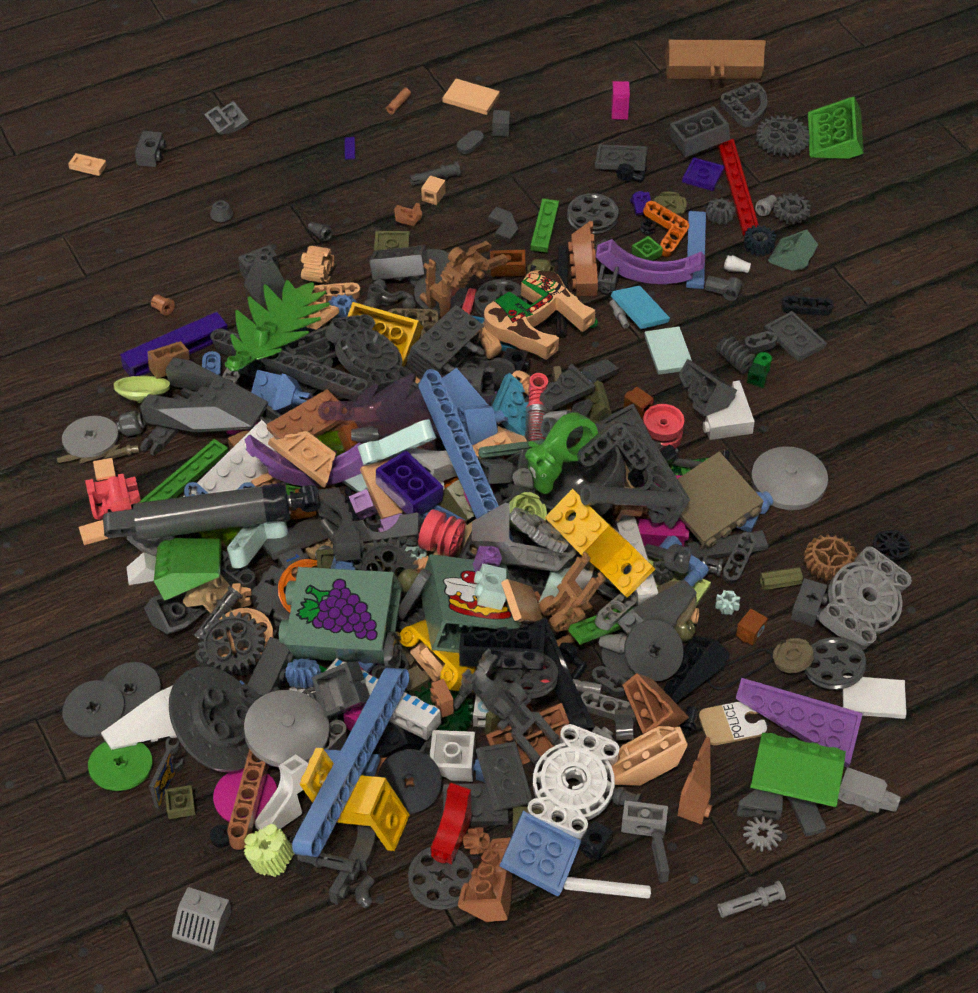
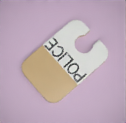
(728, 723)

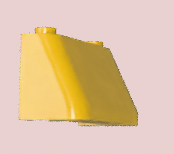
(451, 671)

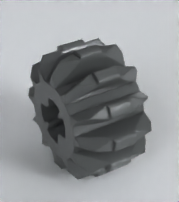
(720, 211)

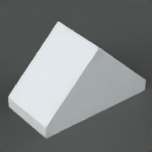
(141, 569)

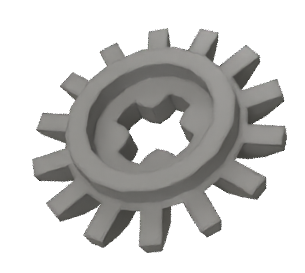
(762, 841)

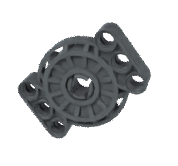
(366, 351)

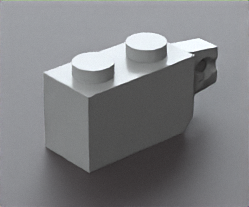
(867, 792)

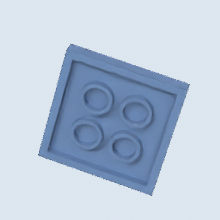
(540, 853)

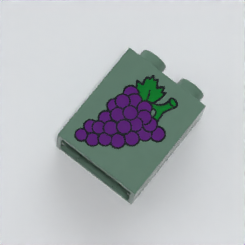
(340, 614)

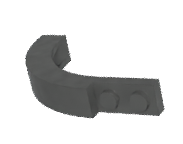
(363, 852)

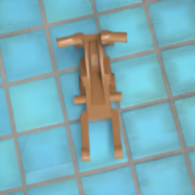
(457, 273)
(571, 602)

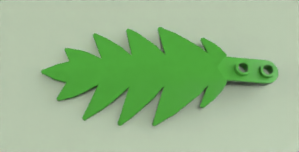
(273, 326)

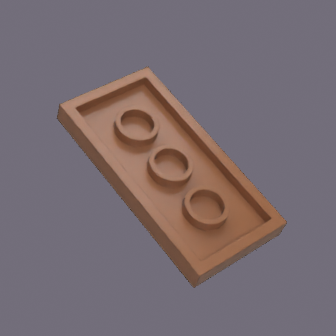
(305, 418)

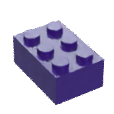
(409, 484)

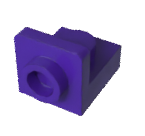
(639, 200)

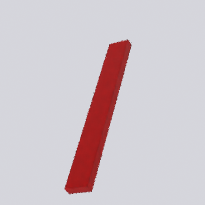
(737, 185)

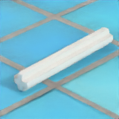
(607, 887)

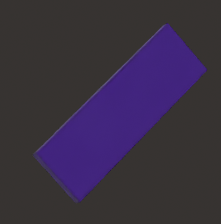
(349, 148)

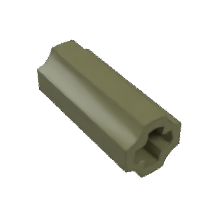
(781, 578)

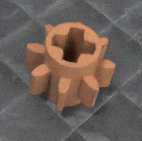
(476, 840)

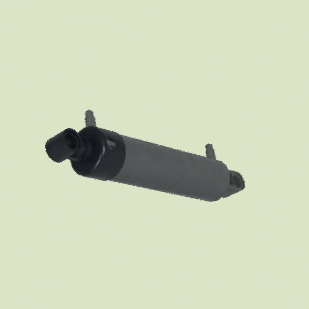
(209, 512)

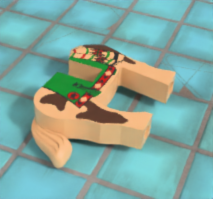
(514, 320)

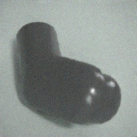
(362, 893)

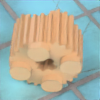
(317, 264)

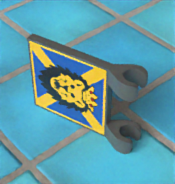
(165, 773)

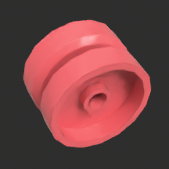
(665, 424)

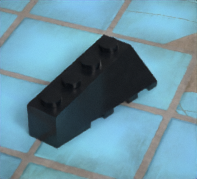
(514, 647)

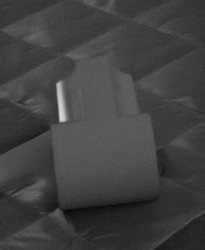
(728, 288)

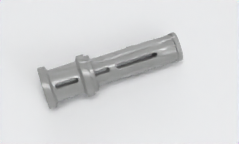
(760, 897)

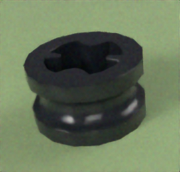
(648, 230)

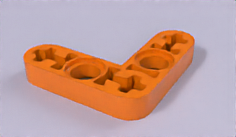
(674, 229)

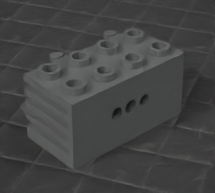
(451, 335)

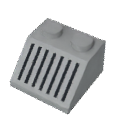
(201, 918)

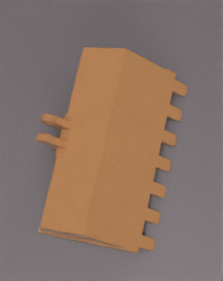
(714, 59)

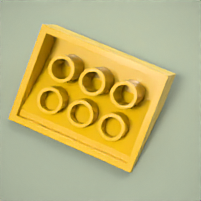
(399, 329)

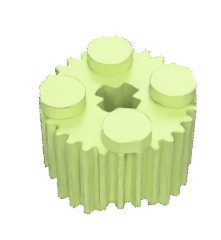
(268, 850)

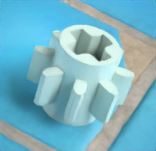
(727, 602)

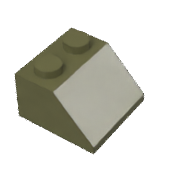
(455, 501)

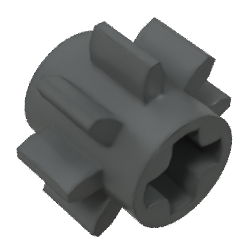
(661, 573)

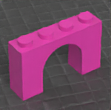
(656, 533)

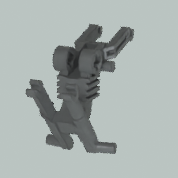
(506, 702)

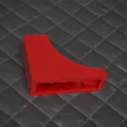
(453, 824)

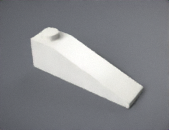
(143, 723)

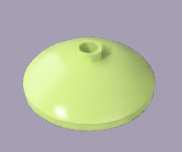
(138, 387)

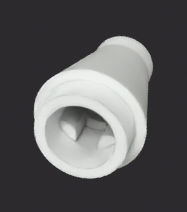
(735, 264)

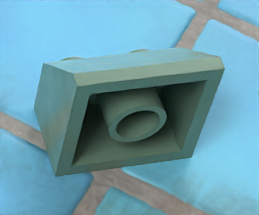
(794, 251)

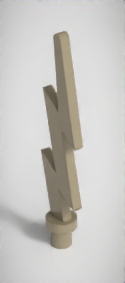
(113, 453)

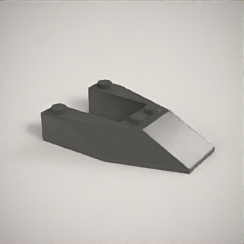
(215, 407)

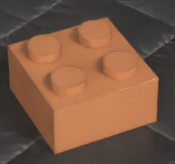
(442, 697)

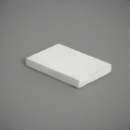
(876, 697)

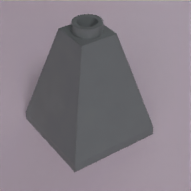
(264, 272)

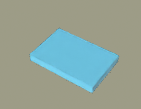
(640, 307)

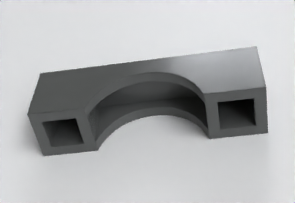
(405, 529)

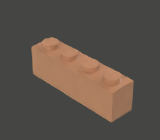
(584, 261)

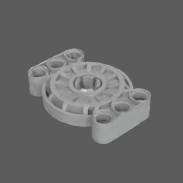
(883, 584)

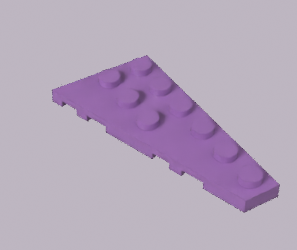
(804, 716)

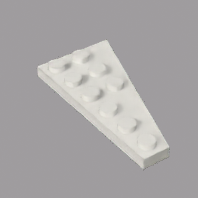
(237, 465)

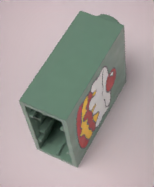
(453, 607)

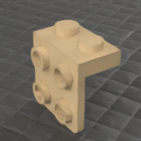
(207, 594)

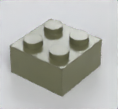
(180, 802)

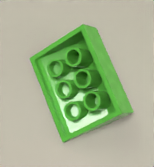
(836, 130)
(186, 564)
(798, 769)

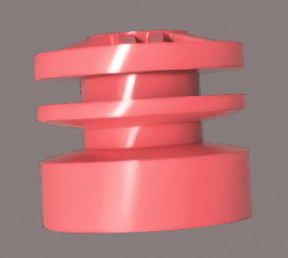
(441, 533)

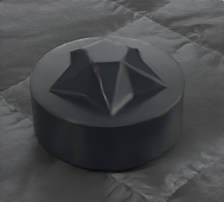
(219, 836)

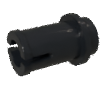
(689, 724)

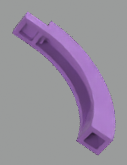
(645, 270)

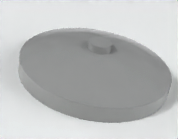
(790, 476)
(284, 726)

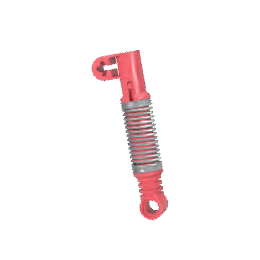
(535, 408)

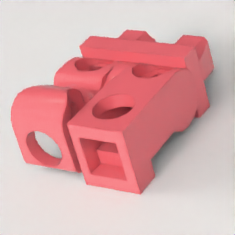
(112, 494)

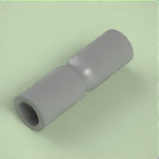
(583, 686)

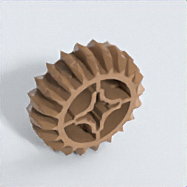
(819, 552)

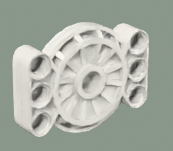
(576, 761)

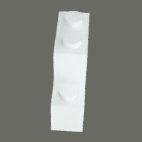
(284, 803)

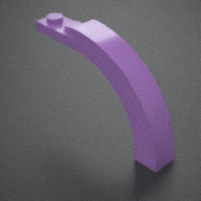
(343, 467)

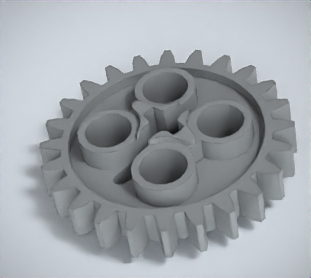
(538, 530)

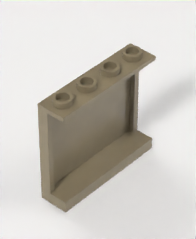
(717, 500)

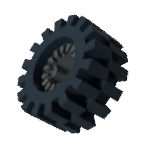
(759, 233)

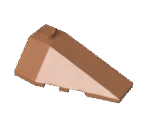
(490, 886)

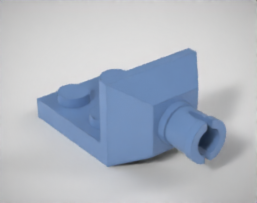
(279, 390)

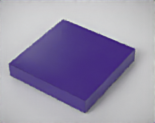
(703, 174)

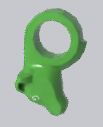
(547, 459)

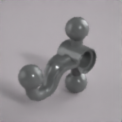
(379, 296)

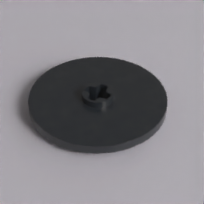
(425, 776)

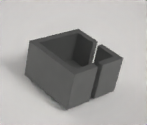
(341, 689)

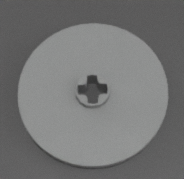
(90, 436)

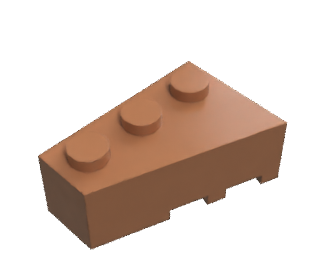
(652, 704)

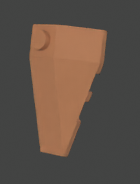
(697, 788)

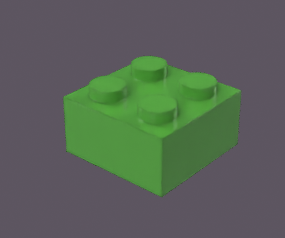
(647, 249)

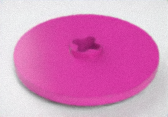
(227, 789)

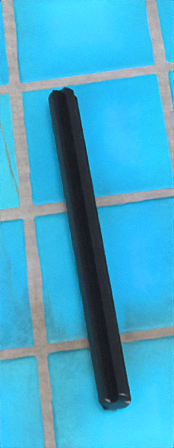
(561, 320)

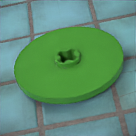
(132, 772)

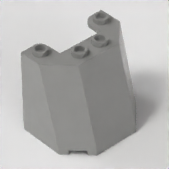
(493, 531)

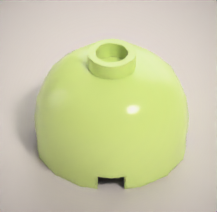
(529, 502)

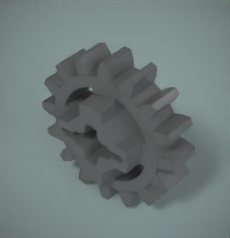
(791, 208)

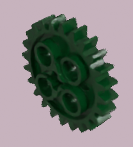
(459, 719)

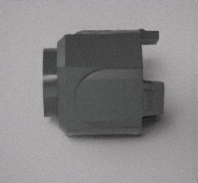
(481, 379)

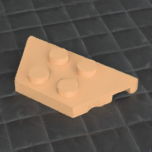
(306, 454)

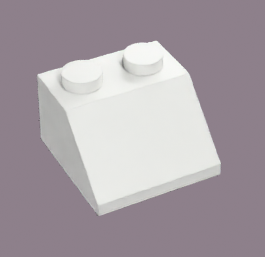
(454, 754)

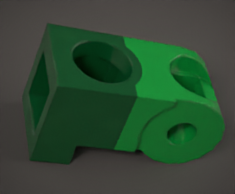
(759, 370)

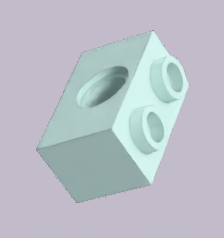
(489, 586)

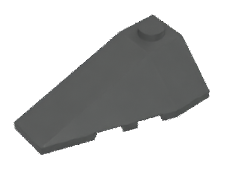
(172, 613)

